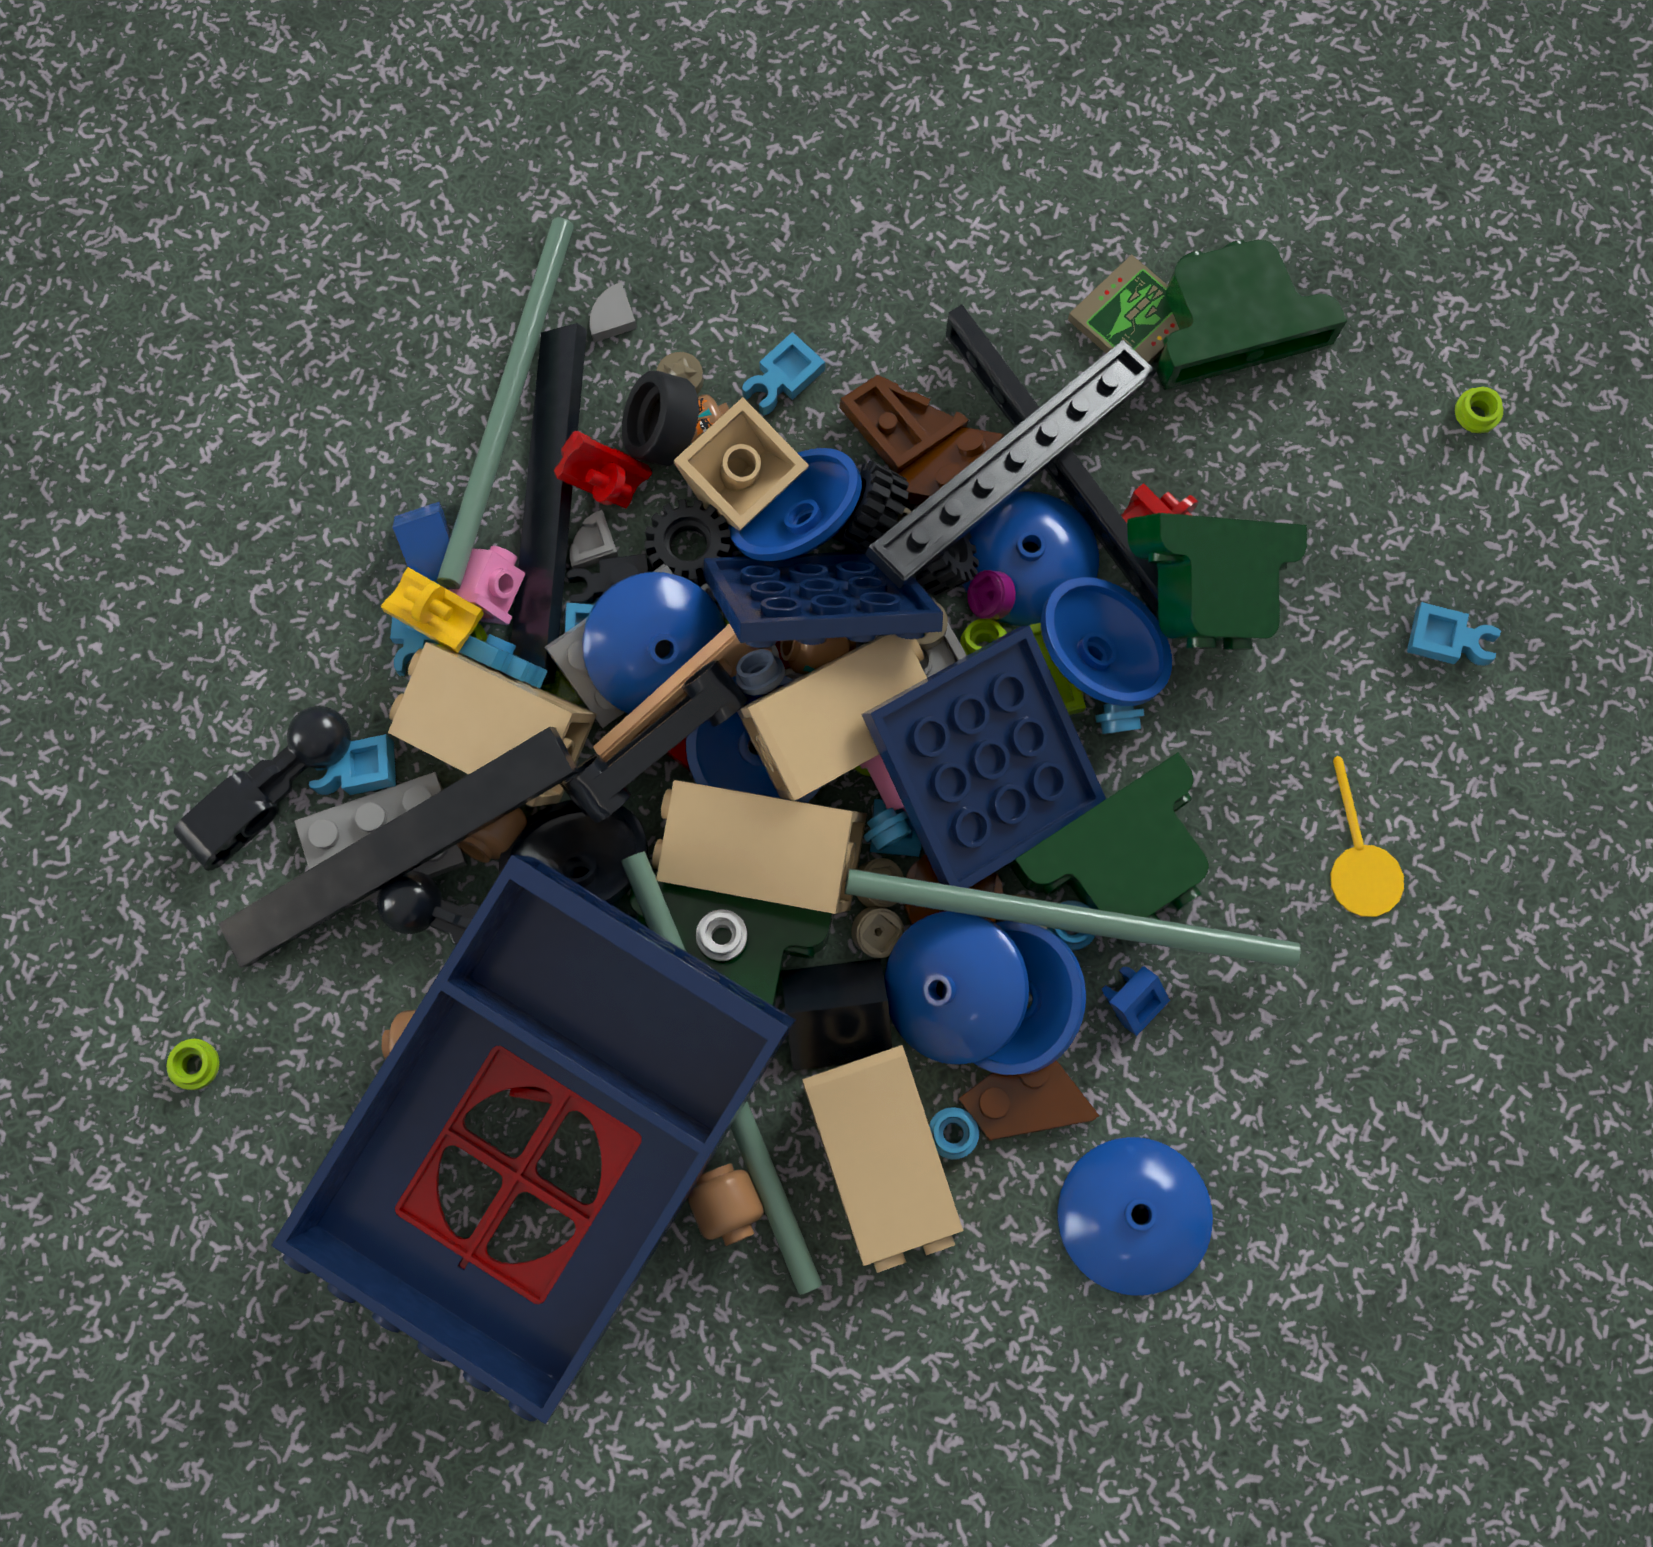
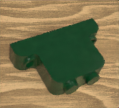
(1240, 312)
(1217, 575)
(1125, 851)
(771, 933)

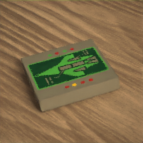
(1128, 308)

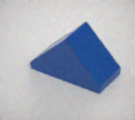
(423, 539)

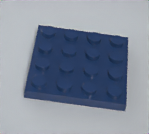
(817, 600)
(985, 758)

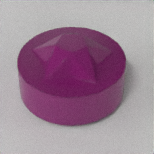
(991, 594)

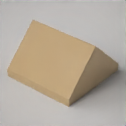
(739, 465)

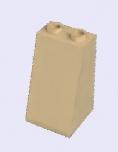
(478, 713)
(815, 723)
(758, 846)
(883, 1158)

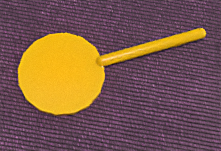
(1364, 876)

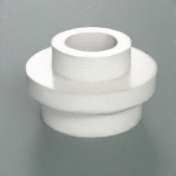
(714, 921)

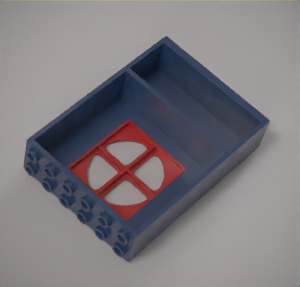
(613, 1026)

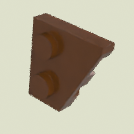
(898, 422)
(945, 462)
(1026, 1103)

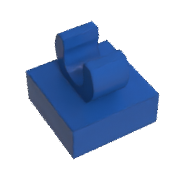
(1138, 999)

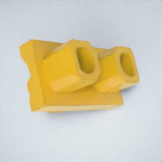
(433, 610)

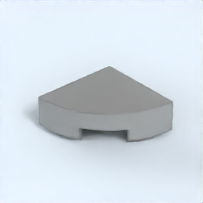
(611, 314)
(592, 542)

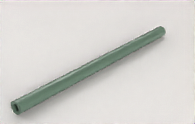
(505, 405)
(1072, 918)
(744, 1127)

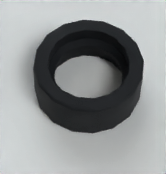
(659, 418)

